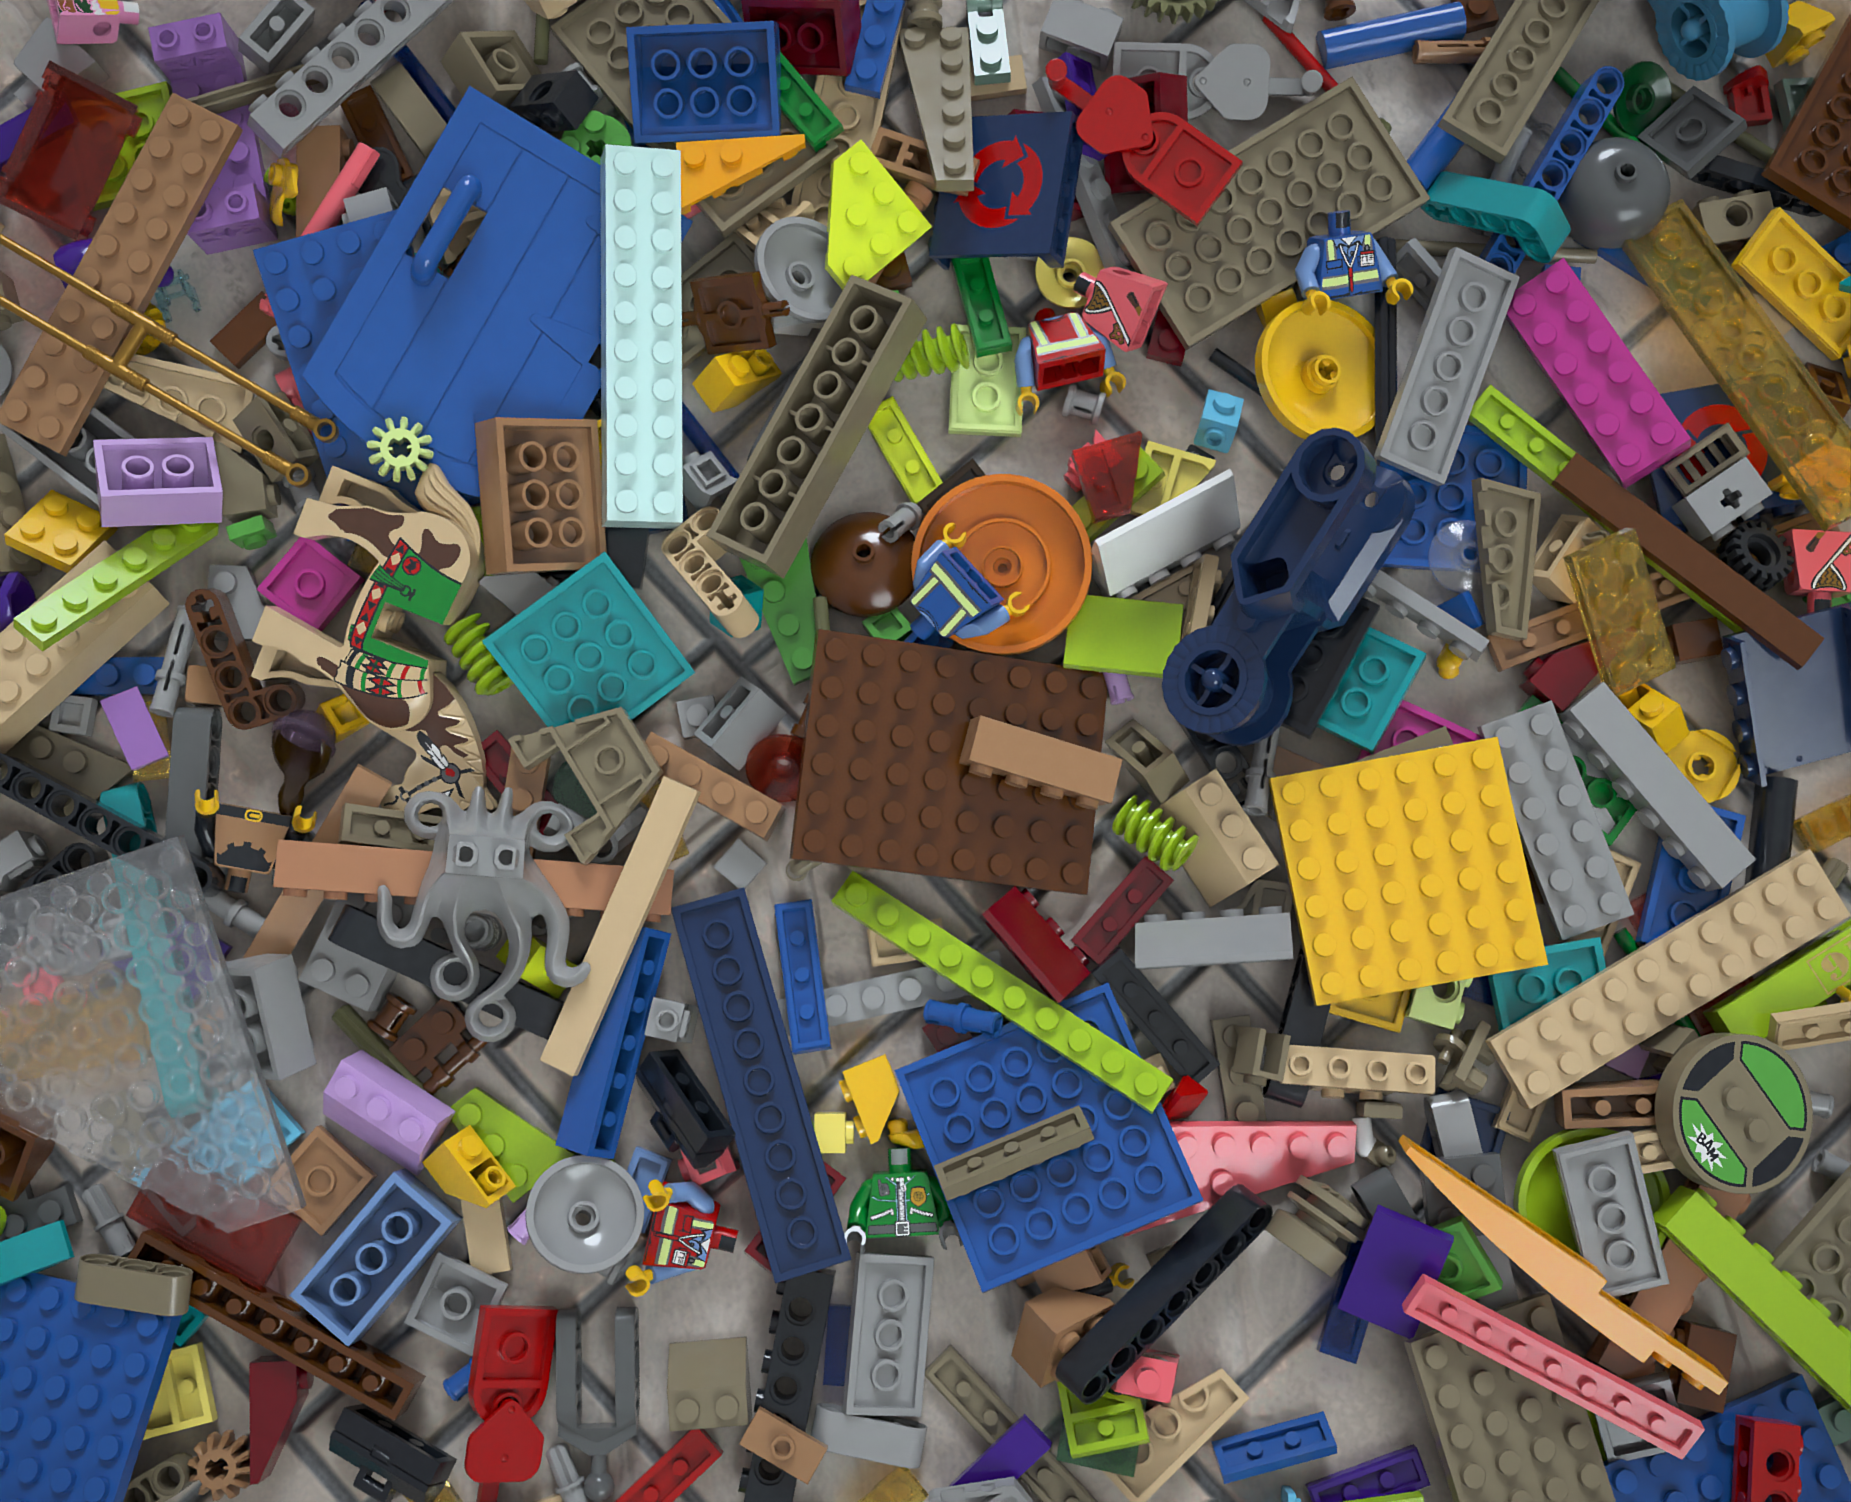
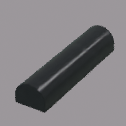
(1771, 825)

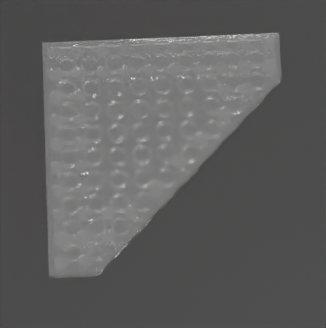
(135, 1039)

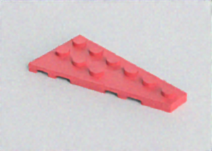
(1257, 1155)

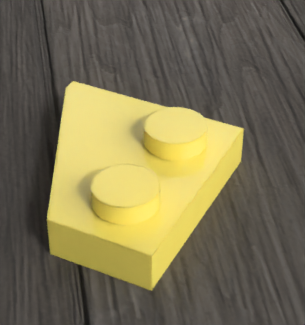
(1182, 473)
(184, 1393)

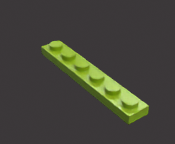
(110, 581)

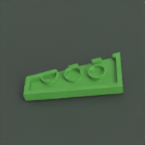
(790, 612)

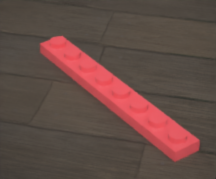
(1552, 1366)

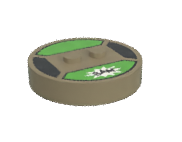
(1733, 1112)

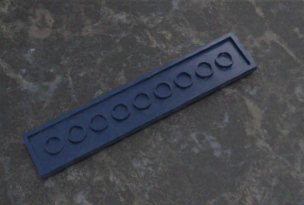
(760, 1086)

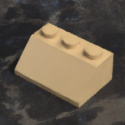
(1228, 847)

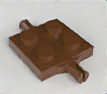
(733, 313)

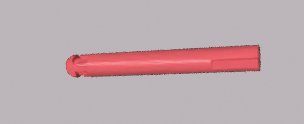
(332, 206)

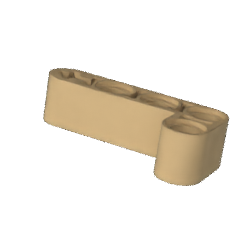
(694, 559)

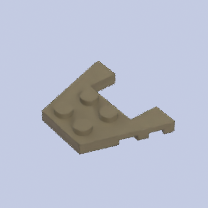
(608, 763)

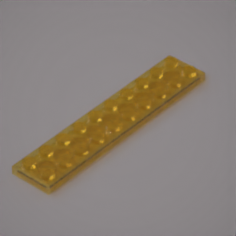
(1749, 361)

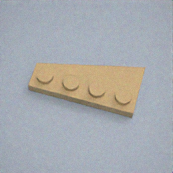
(200, 389)
(1179, 1431)

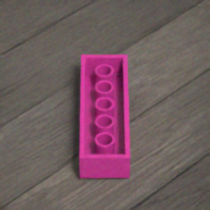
(1595, 374)

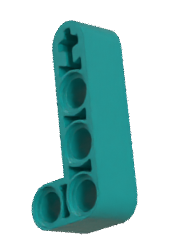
(1500, 208)

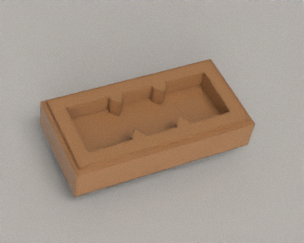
(783, 1445)

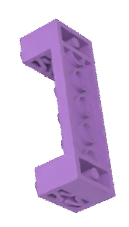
(199, 59)

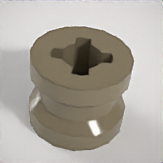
(924, 14)

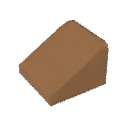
(200, 686)

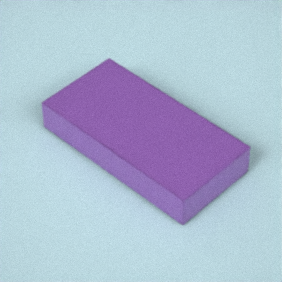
(134, 728)

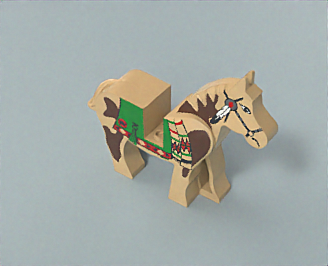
(424, 566)

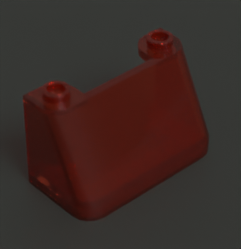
(67, 152)

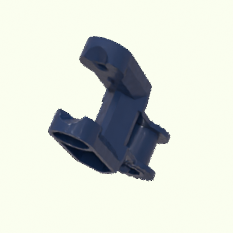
(1293, 577)

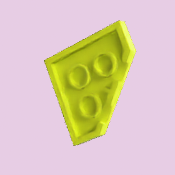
(867, 217)

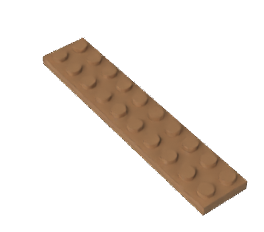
(123, 263)

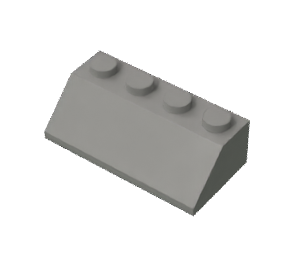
(1213, 940)

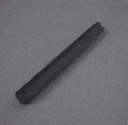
(1385, 347)

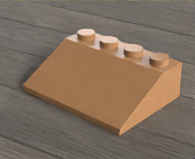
(539, 494)

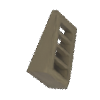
(1729, 440)

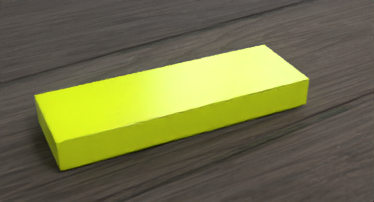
(903, 451)

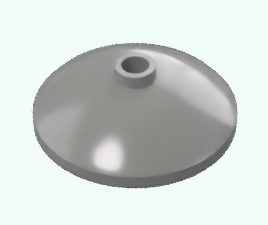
(797, 250)
(592, 1188)

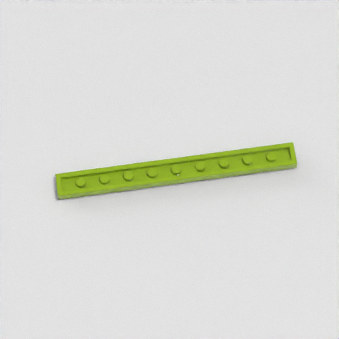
(1546, 457)
(1003, 992)

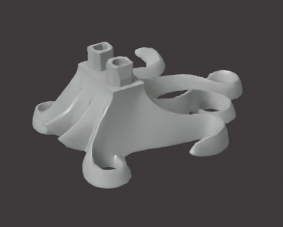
(485, 865)

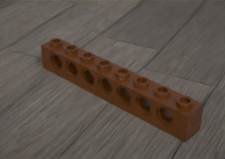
(289, 1330)

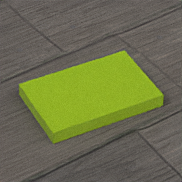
(1123, 636)

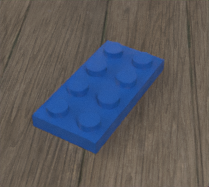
(1672, 894)

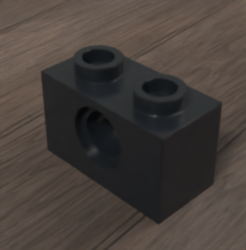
(555, 101)

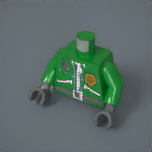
(899, 1204)

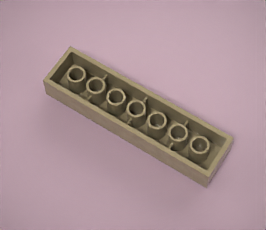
(817, 425)

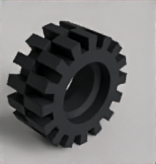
(1767, 548)

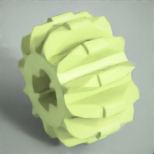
(398, 436)

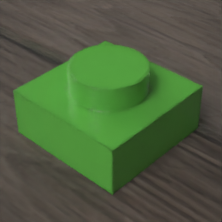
(251, 532)
(888, 626)

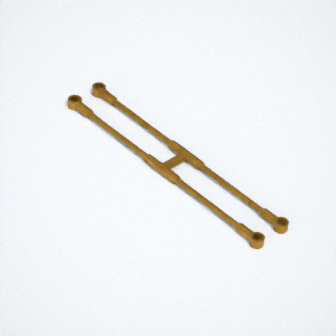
(141, 327)

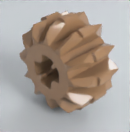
(208, 1463)

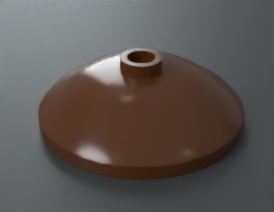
(861, 584)

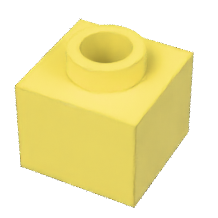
(833, 1131)

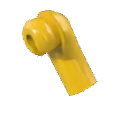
(1448, 663)
(902, 1136)

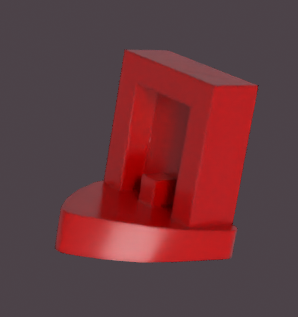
(1749, 96)

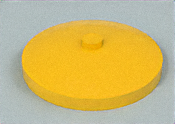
(1318, 370)

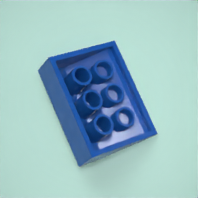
(705, 81)

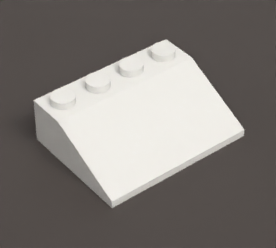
(1166, 537)

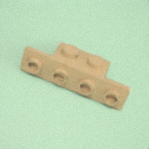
(1359, 1072)

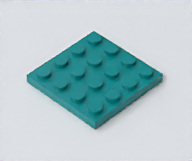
(588, 649)

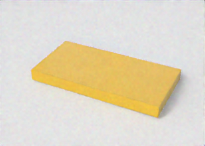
(1799, 281)

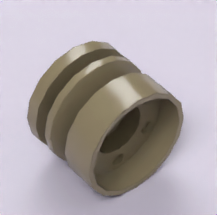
(1317, 1225)

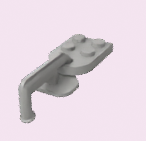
(1231, 82)

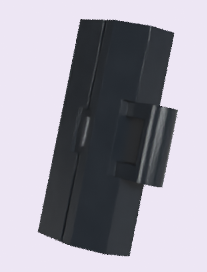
(683, 1108)
(392, 1452)

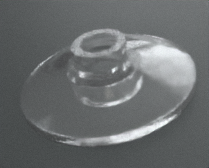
(1448, 559)

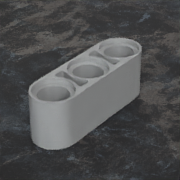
(870, 1437)

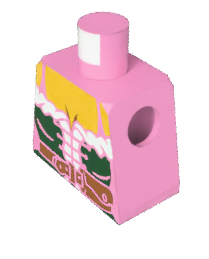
(90, 20)

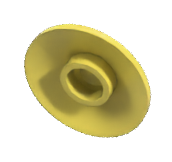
(1079, 258)

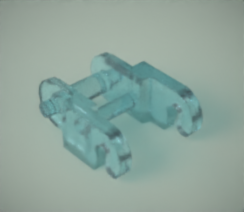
(163, 298)

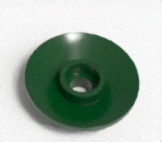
(1643, 98)

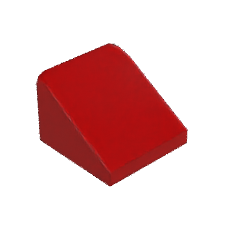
(1184, 1098)

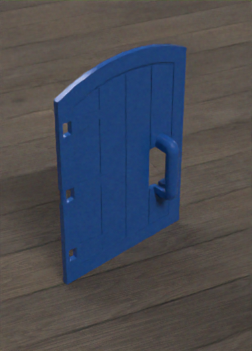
(510, 321)

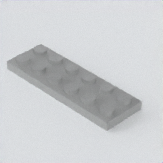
(1446, 366)
(1558, 823)

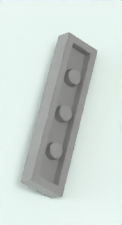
(1430, 619)

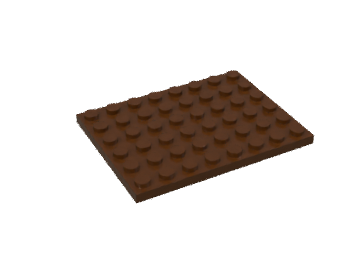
(887, 776)

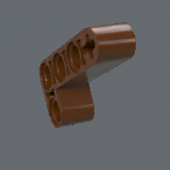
(236, 656)

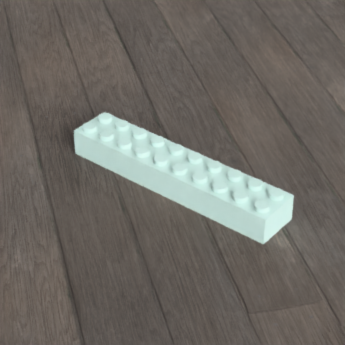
(641, 337)

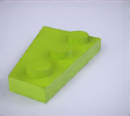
(515, 1143)

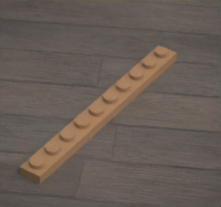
(1566, 625)

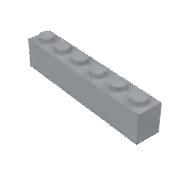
(1655, 788)

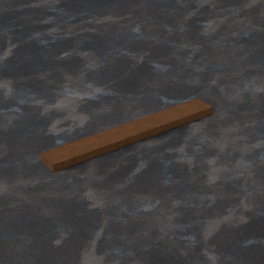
(1689, 562)

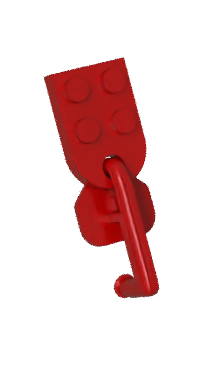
(1181, 167)
(508, 1361)

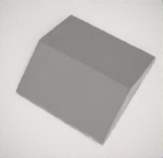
(451, 1301)

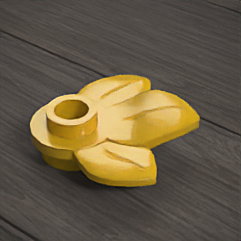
(284, 179)

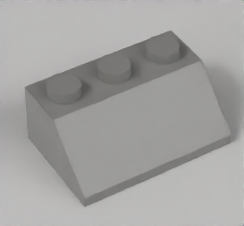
(274, 1013)

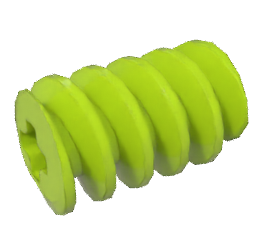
(935, 354)
(483, 668)
(1153, 835)

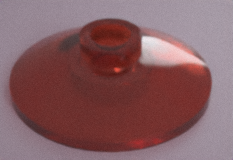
(767, 774)

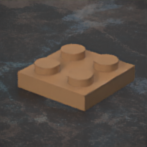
(328, 1178)

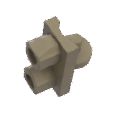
(1463, 1053)

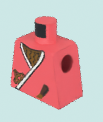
(1120, 304)
(1819, 566)
(1150, 1376)

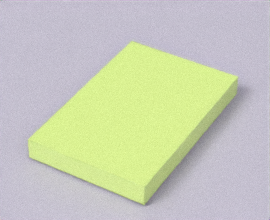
(986, 392)

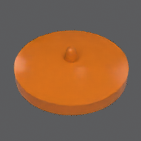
(1021, 542)

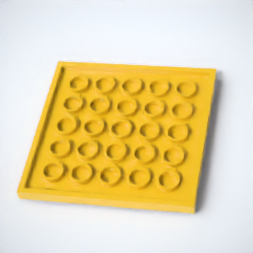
(1407, 871)

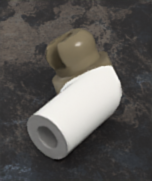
(1371, 1148)

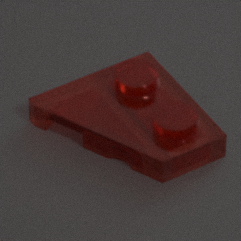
(1108, 475)

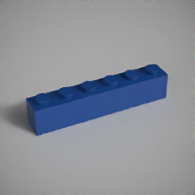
(605, 1081)

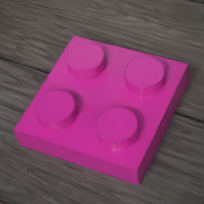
(310, 583)

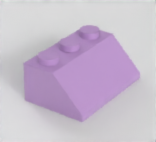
(157, 481)
(386, 1110)

